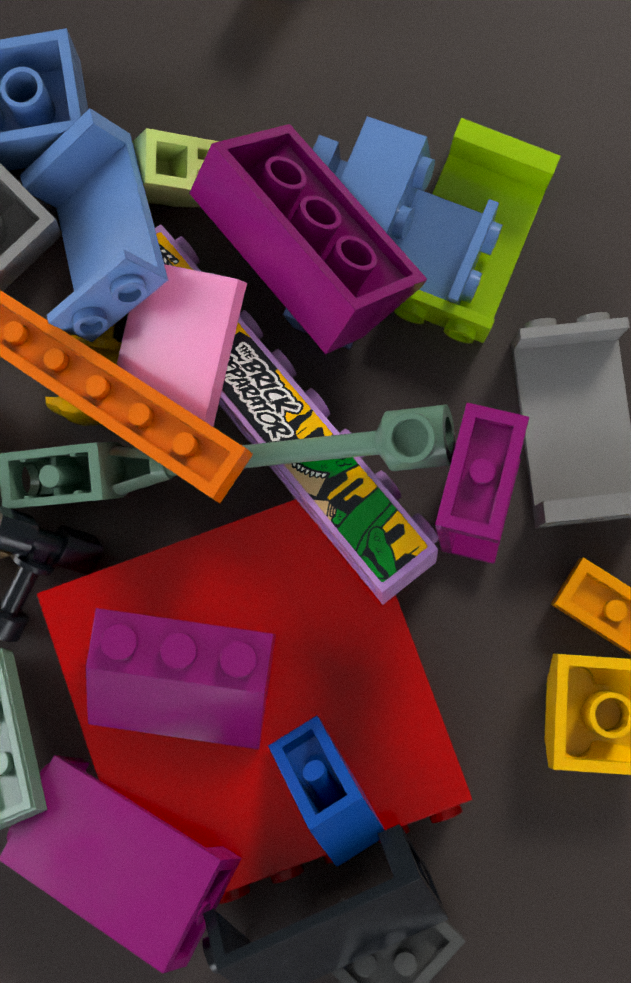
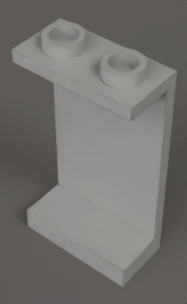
(577, 419)

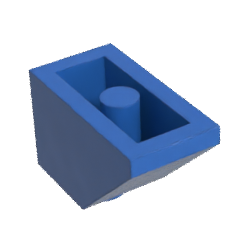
(326, 791)

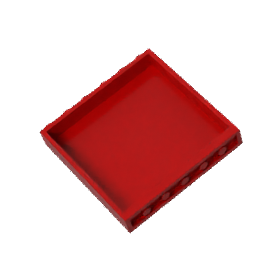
(332, 659)

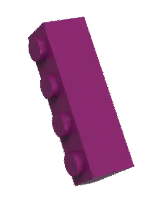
(304, 234)

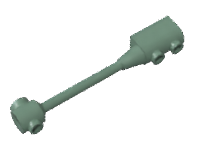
(110, 471)

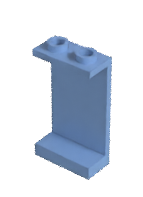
(103, 224)
(442, 237)

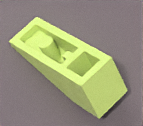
(170, 165)

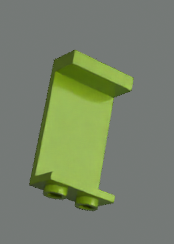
(483, 168)

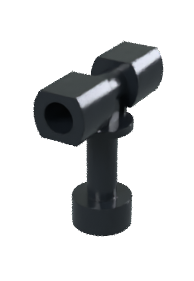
(37, 554)

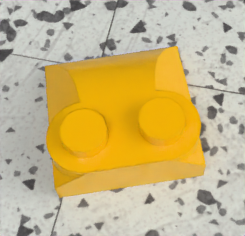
(588, 714)

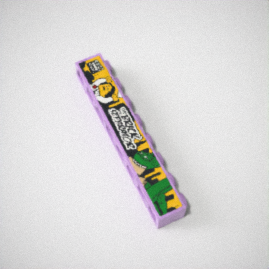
(340, 495)

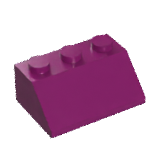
(178, 678)

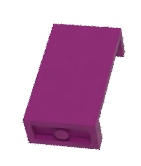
(480, 482)
(119, 865)

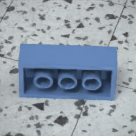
(38, 94)

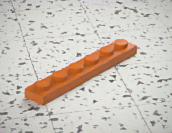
(120, 401)

